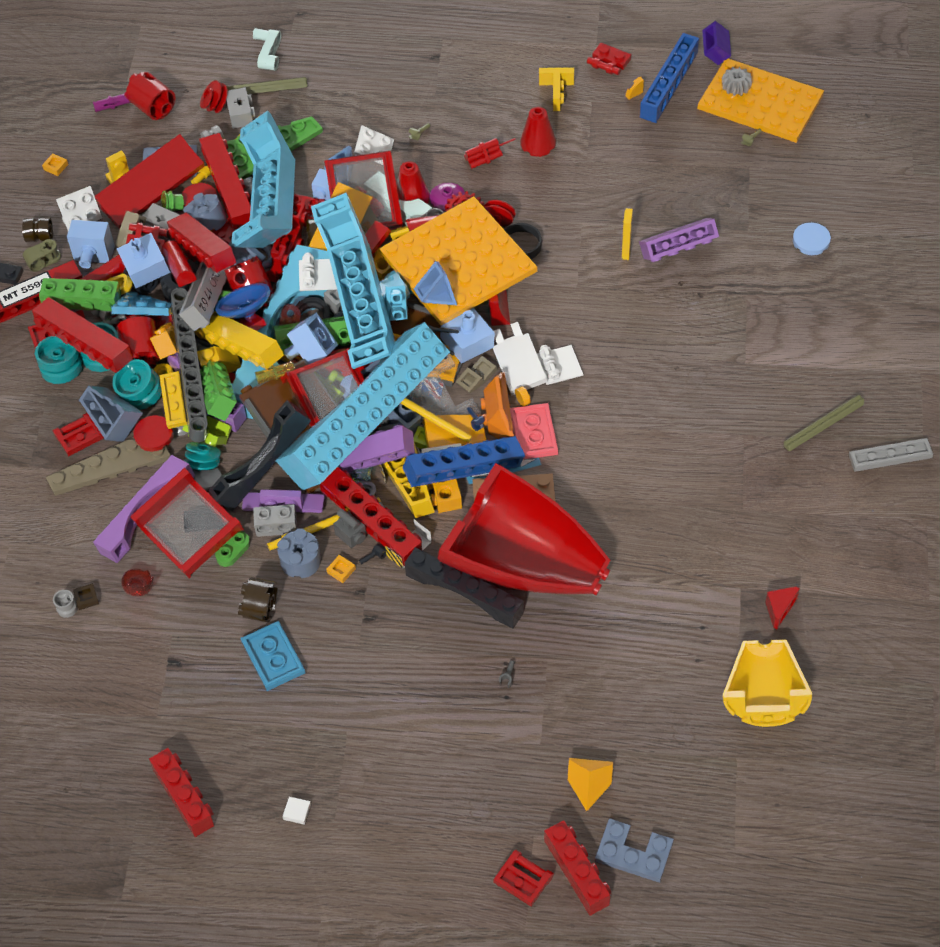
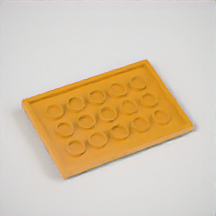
(771, 104)

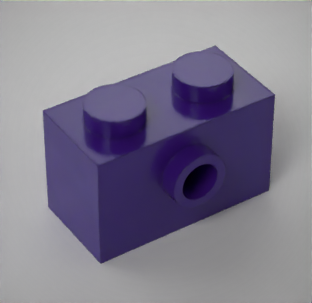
(716, 43)

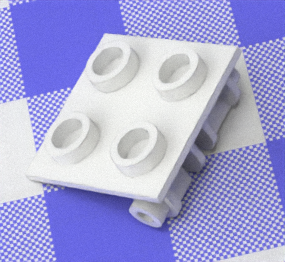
(372, 142)
(79, 206)
(315, 274)
(559, 363)

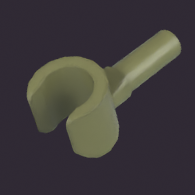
(416, 133)
(748, 139)

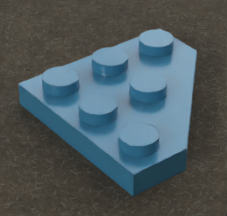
(137, 304)

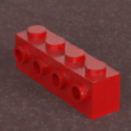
(181, 792)
(577, 868)

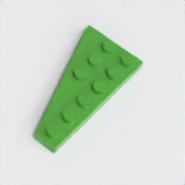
(294, 135)

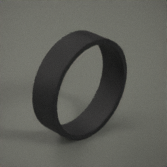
(524, 227)

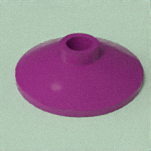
(442, 192)

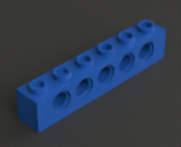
(669, 78)
(462, 461)

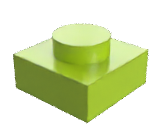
(420, 438)

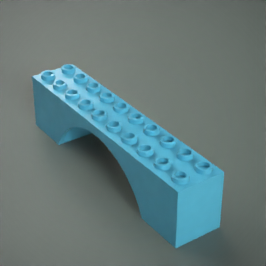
(286, 293)
(345, 427)

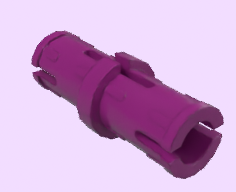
(110, 102)

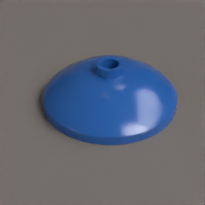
(243, 301)

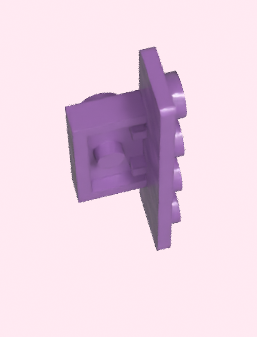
(302, 502)

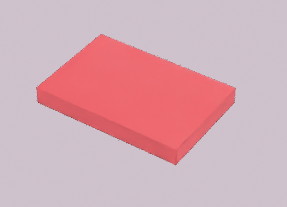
(534, 430)

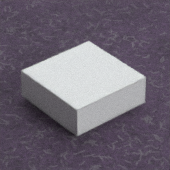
(296, 810)

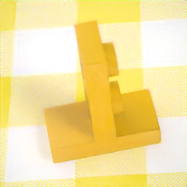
(558, 78)
(117, 166)

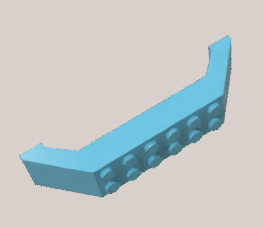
(271, 184)
(355, 281)

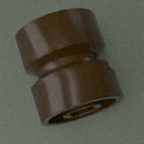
(36, 230)

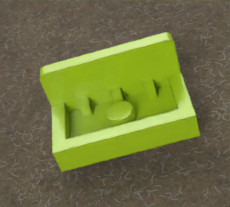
(216, 432)

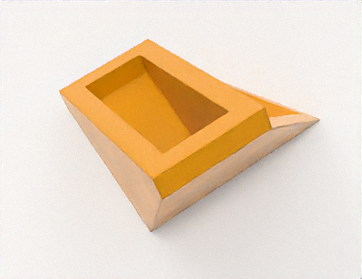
(589, 779)

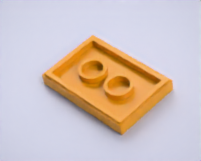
(438, 436)

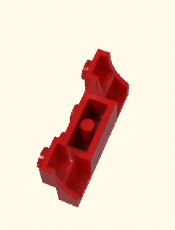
(287, 243)

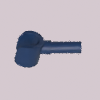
(477, 421)

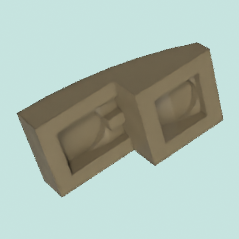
(476, 376)

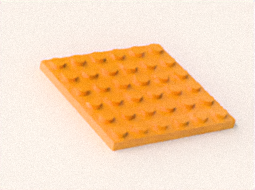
(471, 251)

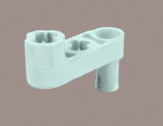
(267, 58)

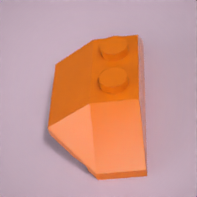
(497, 408)

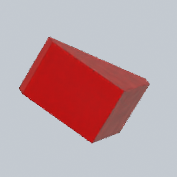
(780, 603)

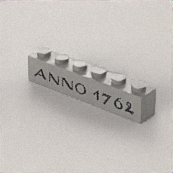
(202, 297)

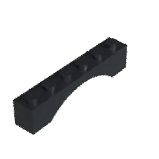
(234, 486)
(496, 602)

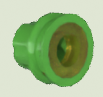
(172, 201)

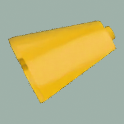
(766, 685)

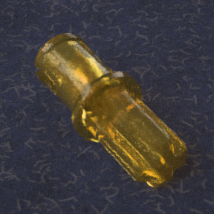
(274, 372)

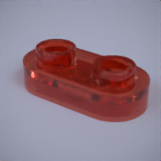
(285, 319)

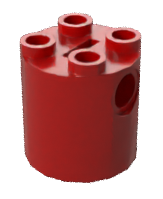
(150, 95)
(248, 273)
(137, 333)

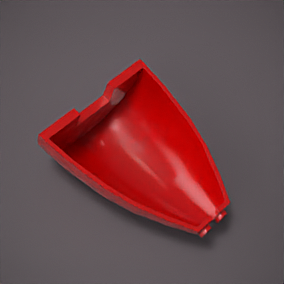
(524, 541)

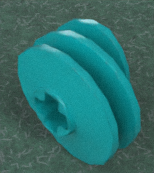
(202, 456)

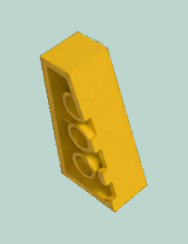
(417, 497)

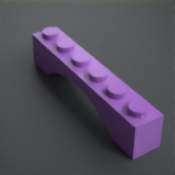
(117, 536)

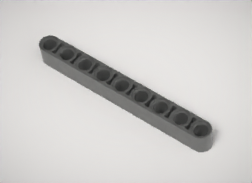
(189, 370)

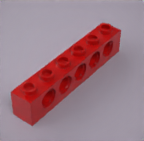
(373, 524)

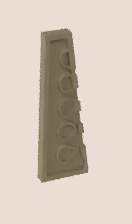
(108, 463)

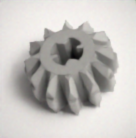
(736, 81)

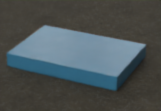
(272, 655)

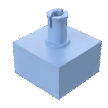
(90, 242)
(143, 260)
(473, 336)
(310, 340)

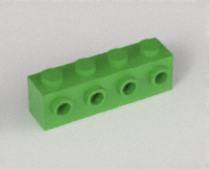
(81, 293)
(335, 325)
(217, 390)

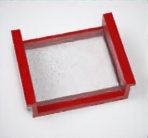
(374, 177)
(324, 384)
(187, 504)

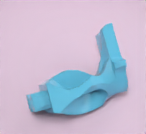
(395, 296)

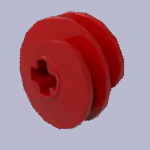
(214, 96)
(501, 212)

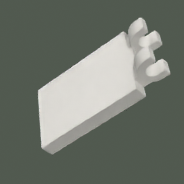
(518, 360)

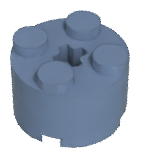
(207, 211)
(299, 553)

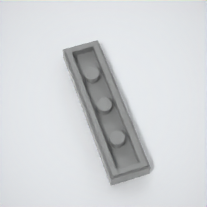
(890, 454)

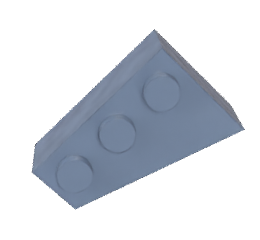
(109, 412)

